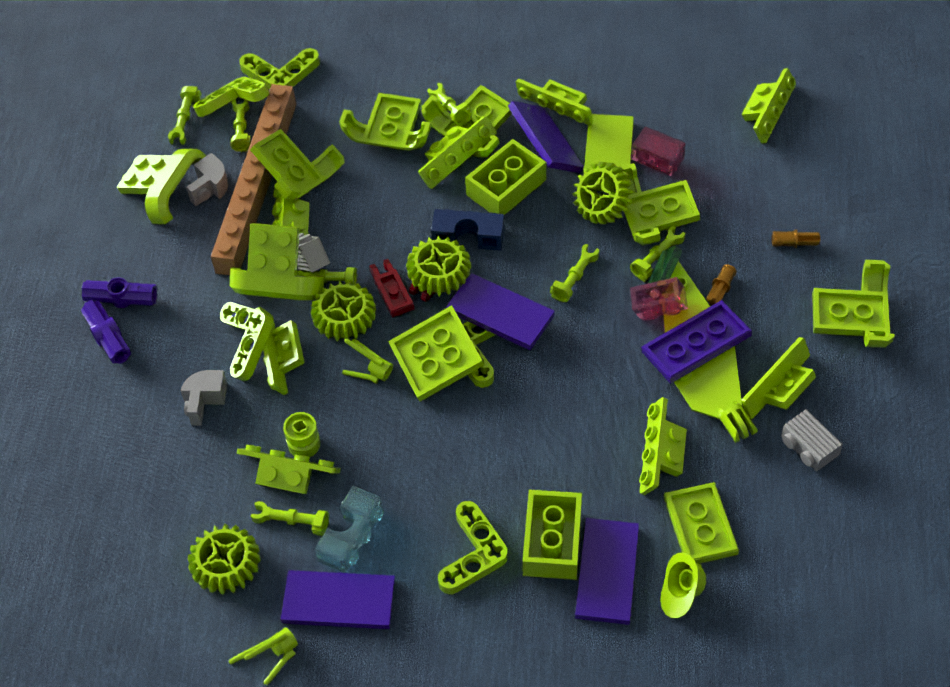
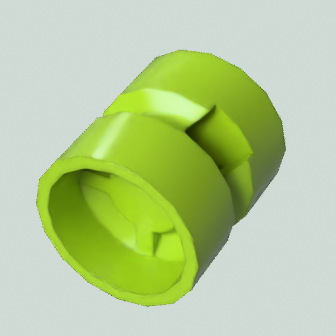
(301, 434)

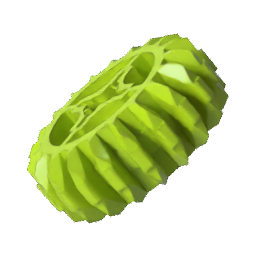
(595, 209)
(438, 266)
(343, 311)
(230, 545)

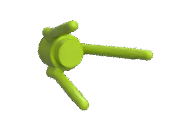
(378, 366)
(281, 643)

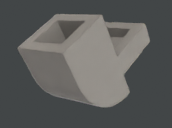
(210, 181)
(203, 389)

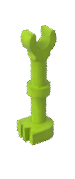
(190, 95)
(459, 114)
(240, 142)
(642, 268)
(349, 274)
(562, 291)
(292, 516)

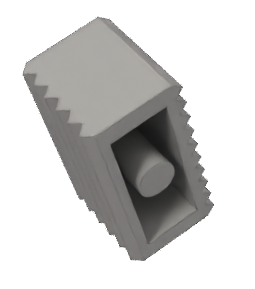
(311, 253)
(811, 440)

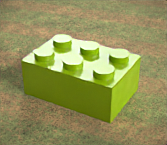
(506, 178)
(552, 534)

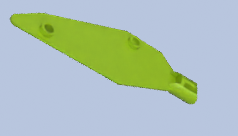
(714, 385)

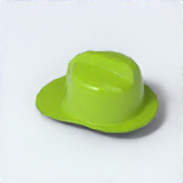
(681, 585)

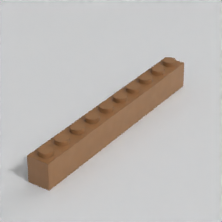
(251, 184)

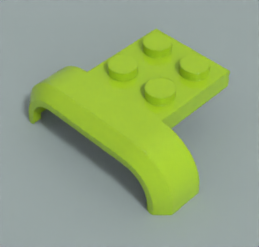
(482, 103)
(389, 124)
(291, 167)
(158, 178)
(658, 208)
(274, 266)
(857, 311)

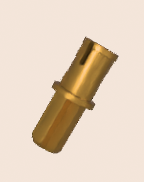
(795, 238)
(721, 284)

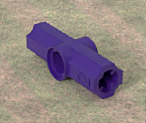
(119, 292)
(105, 332)

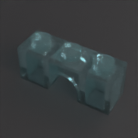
(342, 548)

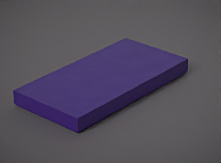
(546, 137)
(501, 311)
(696, 341)
(607, 571)
(338, 599)

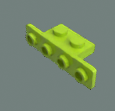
(558, 98)
(768, 103)
(454, 149)
(291, 213)
(281, 353)
(782, 382)
(663, 447)
(285, 472)

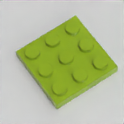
(436, 353)

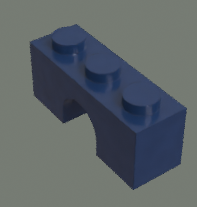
(453, 223)

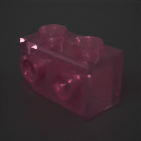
(658, 151)
(658, 298)

